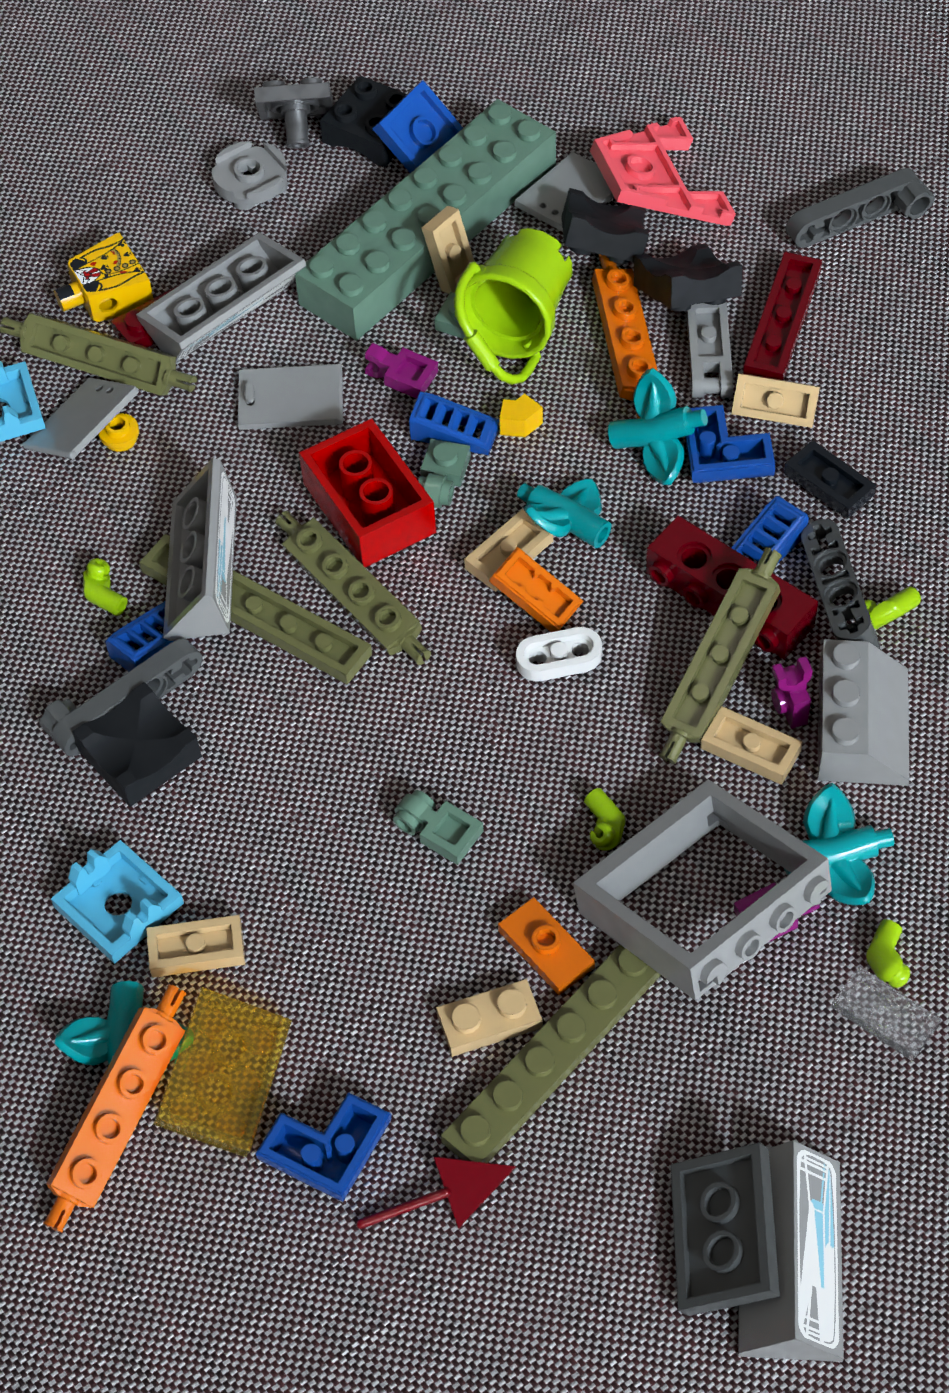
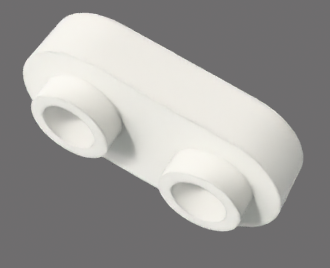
(557, 654)

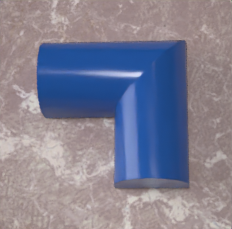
(723, 458)
(331, 1158)

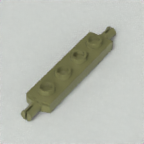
(98, 354)
(353, 587)
(720, 655)

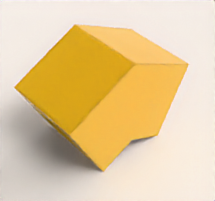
(520, 416)

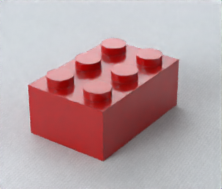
(368, 492)

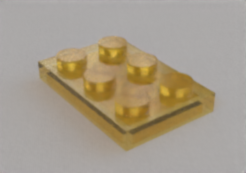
(223, 1072)

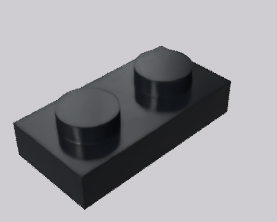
(829, 479)

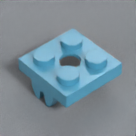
(24, 410)
(108, 874)

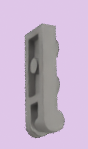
(709, 350)

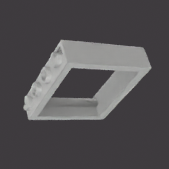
(666, 838)

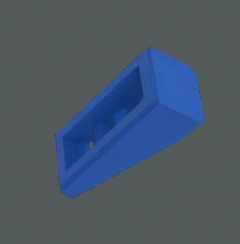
(444, 410)
(780, 519)
(122, 641)

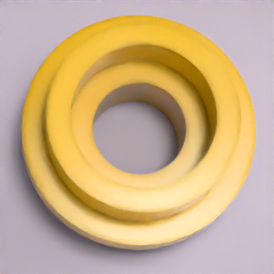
(120, 433)

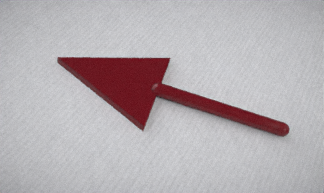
(464, 1183)

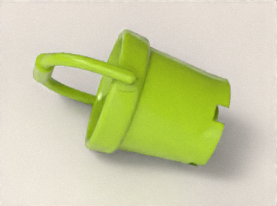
(512, 301)

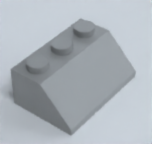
(862, 715)

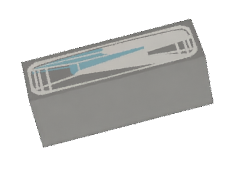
(220, 295)
(201, 557)
(807, 1222)

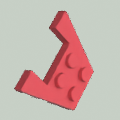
(645, 177)

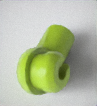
(98, 588)
(893, 606)
(610, 820)
(884, 958)

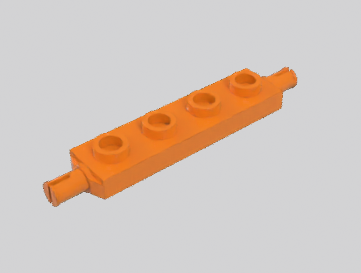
(623, 325)
(115, 1108)

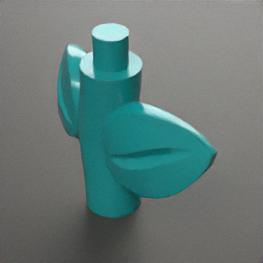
(657, 427)
(571, 511)
(832, 833)
(97, 1039)

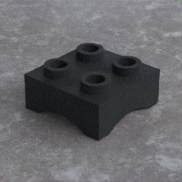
(355, 114)
(603, 228)
(688, 278)
(137, 745)

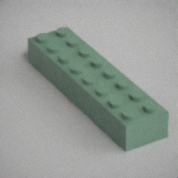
(384, 250)

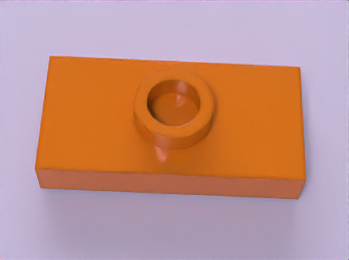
(536, 590)
(546, 946)

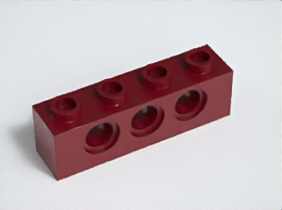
(703, 570)

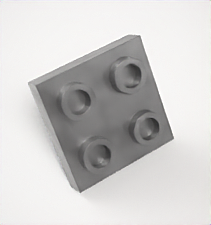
(294, 104)

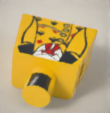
(105, 281)

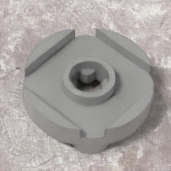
(253, 189)

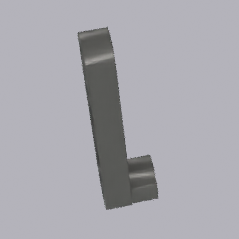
(892, 192)
(837, 584)
(160, 672)

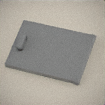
(548, 195)
(290, 396)
(81, 418)

